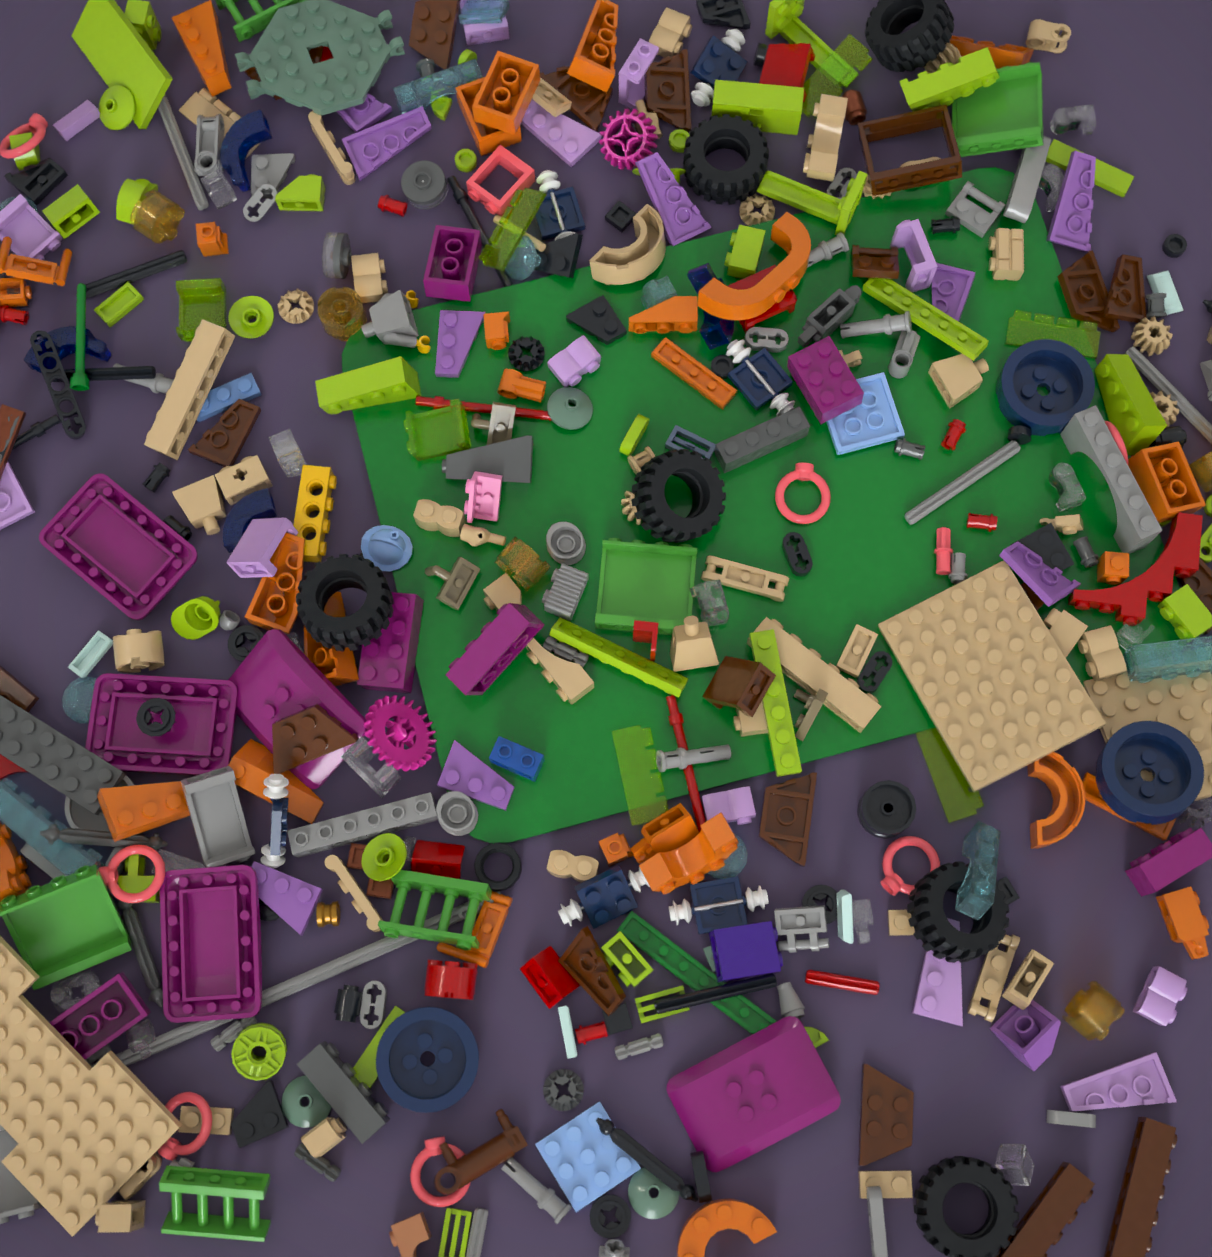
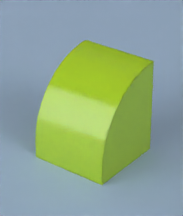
(29, 158)

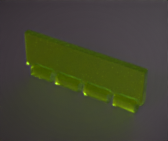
(834, 71)
(515, 223)
(1024, 330)
(635, 768)
(948, 778)

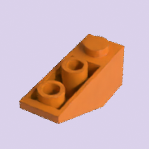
(674, 314)

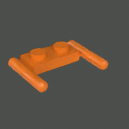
(32, 268)
(486, 931)

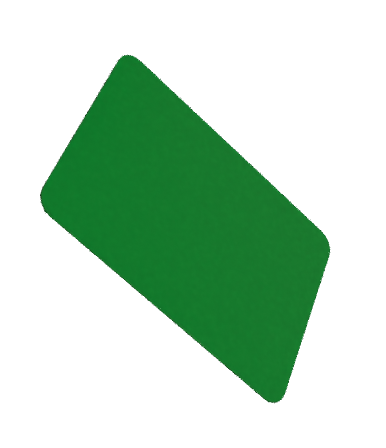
(861, 549)

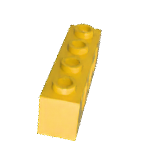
(311, 479)

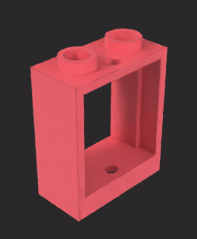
(511, 163)

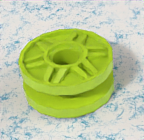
(257, 1067)

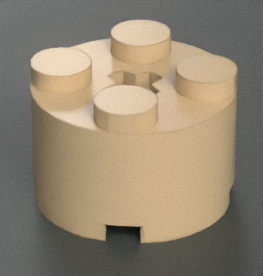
(138, 651)

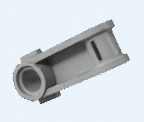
(208, 144)

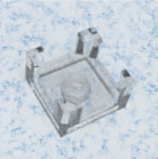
(358, 757)

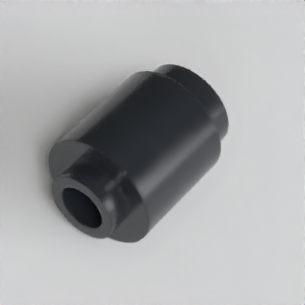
(1171, 435)
(348, 1003)

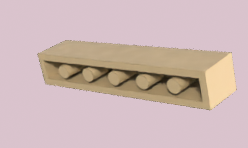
(189, 389)
(813, 674)

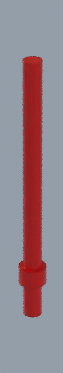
(440, 402)
(676, 720)

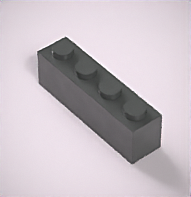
(761, 439)
(344, 1091)

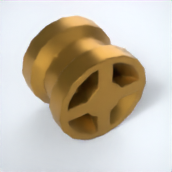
(328, 914)

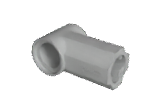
(903, 353)

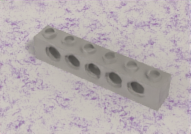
(362, 825)

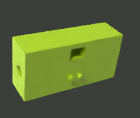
(767, 106)

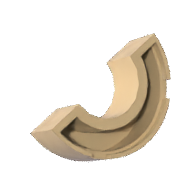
(825, 142)
(636, 260)

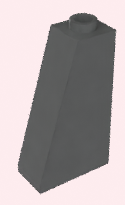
(506, 458)

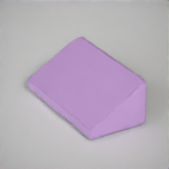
(77, 120)

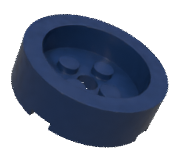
(1039, 365)
(1157, 749)
(422, 1086)

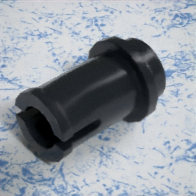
(945, 225)
(156, 477)
(183, 531)

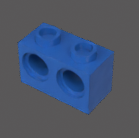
(516, 758)

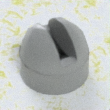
(229, 620)

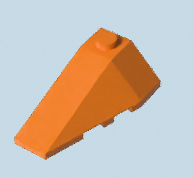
(1002, 56)
(275, 598)
(255, 763)

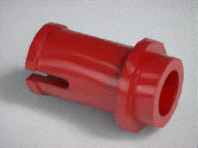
(392, 205)
(13, 315)
(955, 430)
(982, 521)
(590, 1032)

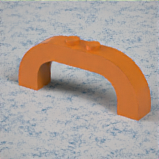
(749, 303)

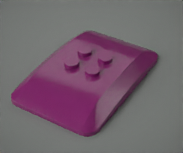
(118, 546)
(281, 681)
(197, 740)
(211, 944)
(753, 1093)

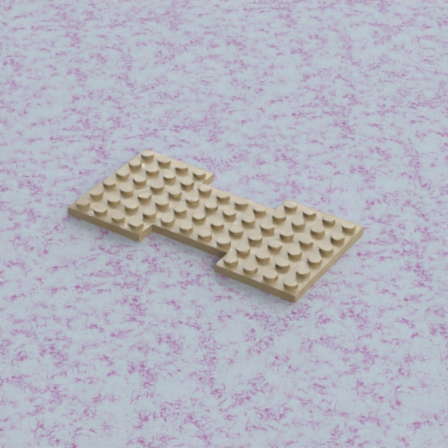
(73, 1123)

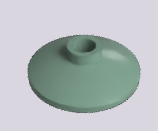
(565, 415)
(298, 1114)
(643, 1203)

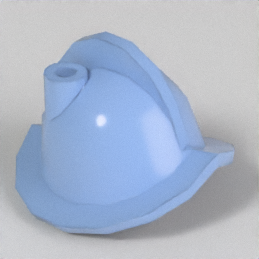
(386, 547)

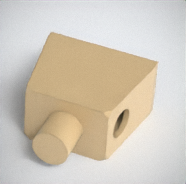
(957, 377)
(202, 504)
(692, 646)

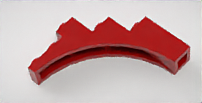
(1130, 598)

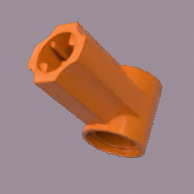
(516, 385)

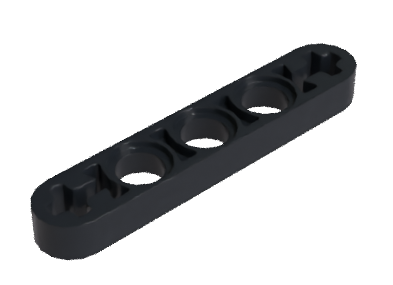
(57, 373)

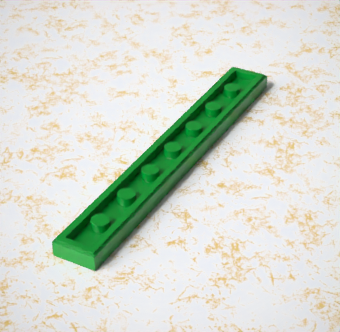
(691, 972)

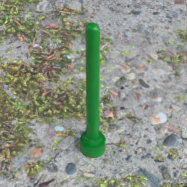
(79, 380)

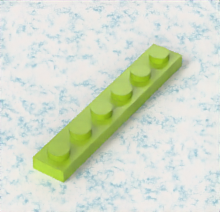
(927, 316)
(619, 657)
(776, 706)

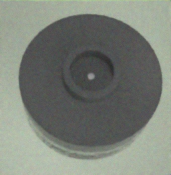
(424, 184)
(336, 255)

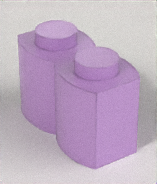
(574, 362)
(734, 804)
(1160, 996)

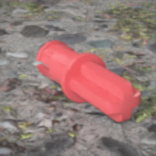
(943, 551)

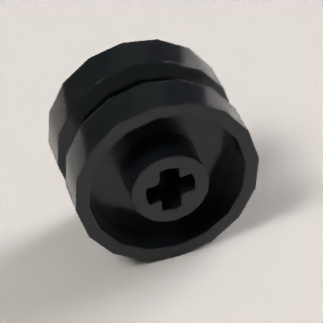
(887, 795)

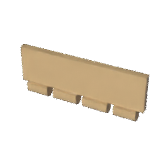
(208, 106)
(1064, 629)

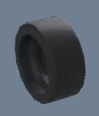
(494, 848)

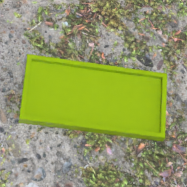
(122, 56)

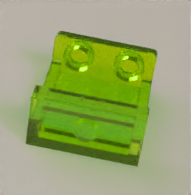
(199, 301)
(437, 431)

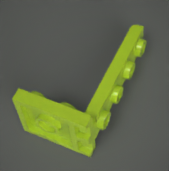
(784, 20)
(814, 201)

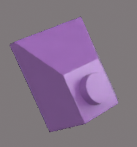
(1028, 1033)

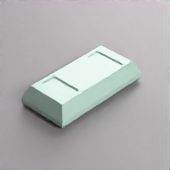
(1163, 283)
(91, 654)
(845, 916)

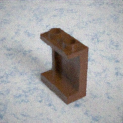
(739, 685)

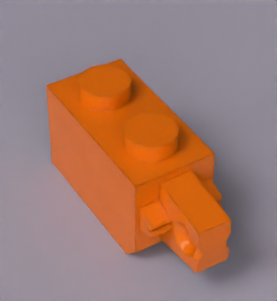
(665, 833)
(1185, 920)

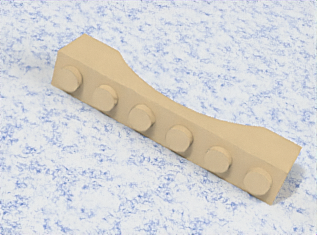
(567, 676)

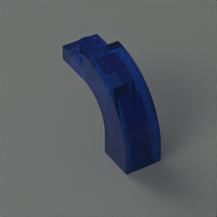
(238, 142)
(714, 329)
(65, 344)
(253, 506)

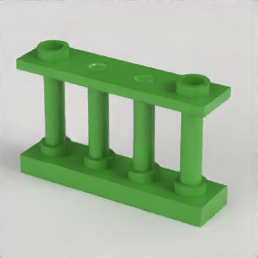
(247, 28)
(428, 885)
(215, 1183)

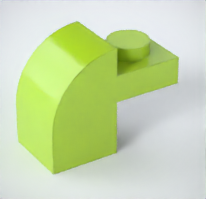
(128, 196)
(135, 880)

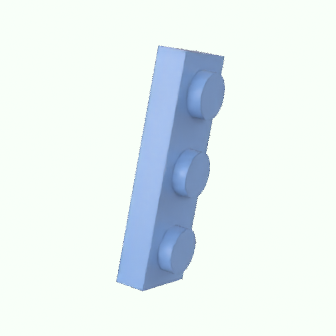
(226, 395)

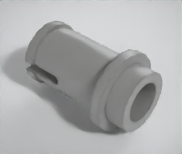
(958, 568)

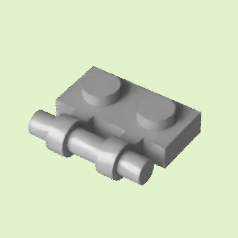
(801, 921)

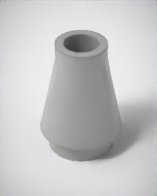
(789, 1001)

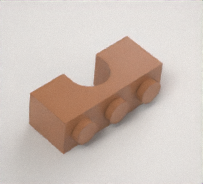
(409, 1234)

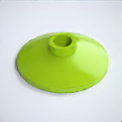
(117, 107)
(246, 309)
(378, 851)

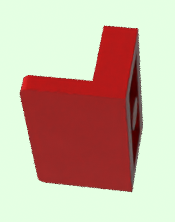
(647, 633)
(438, 858)
(549, 977)

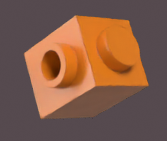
(1113, 568)

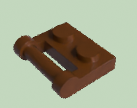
(875, 262)

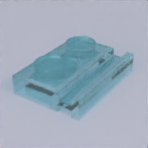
(483, 11)

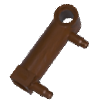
(481, 1158)

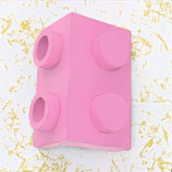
(484, 496)

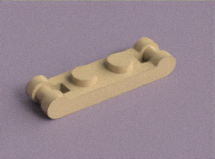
(335, 154)
(746, 578)
(349, 884)
(993, 978)

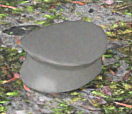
(565, 543)
(456, 813)

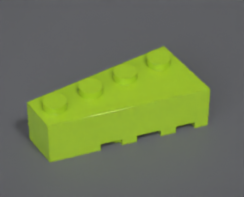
(951, 81)
(368, 386)
(1128, 402)

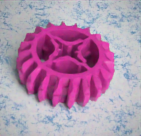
(625, 122)

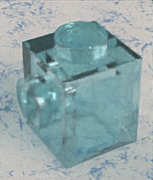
(657, 292)

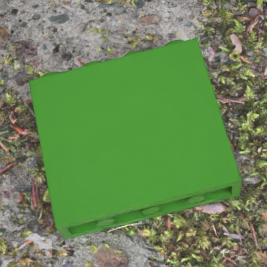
(1002, 114)
(645, 584)
(65, 925)

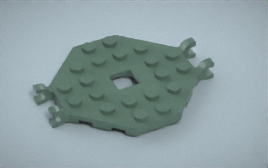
(330, 85)

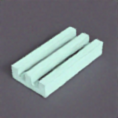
(567, 1030)

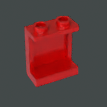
(787, 65)
(787, 303)

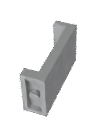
(217, 817)
(13, 1195)

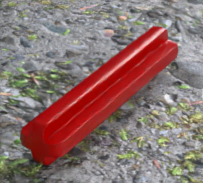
(842, 982)

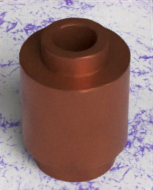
(855, 108)

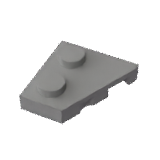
(269, 170)

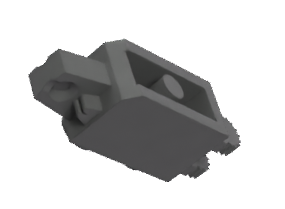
(830, 315)

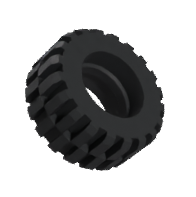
(916, 45)
(725, 134)
(704, 487)
(337, 575)
(936, 930)
(1000, 1208)

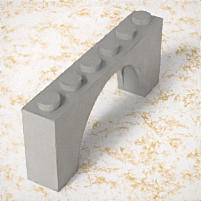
(1135, 519)

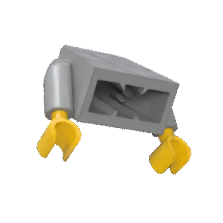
(395, 322)

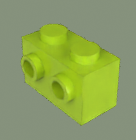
(145, 21)
(71, 211)
(746, 251)
(1186, 613)
(627, 959)

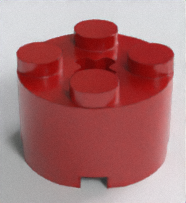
(450, 979)

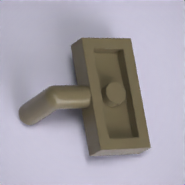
(500, 424)
(456, 581)
(814, 704)

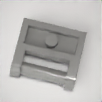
(972, 215)

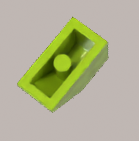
(302, 194)

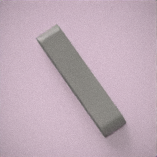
(1026, 181)

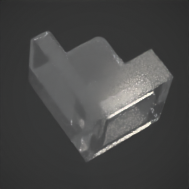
(218, 189)
(1132, 635)
(1015, 1164)

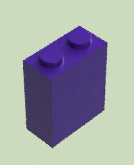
(745, 951)

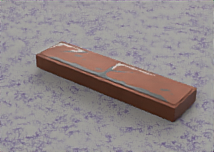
(10, 424)

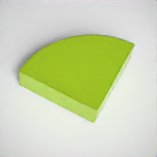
(441, 107)
(816, 1036)

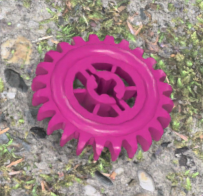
(406, 729)

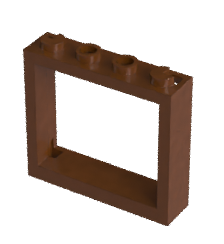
(916, 174)

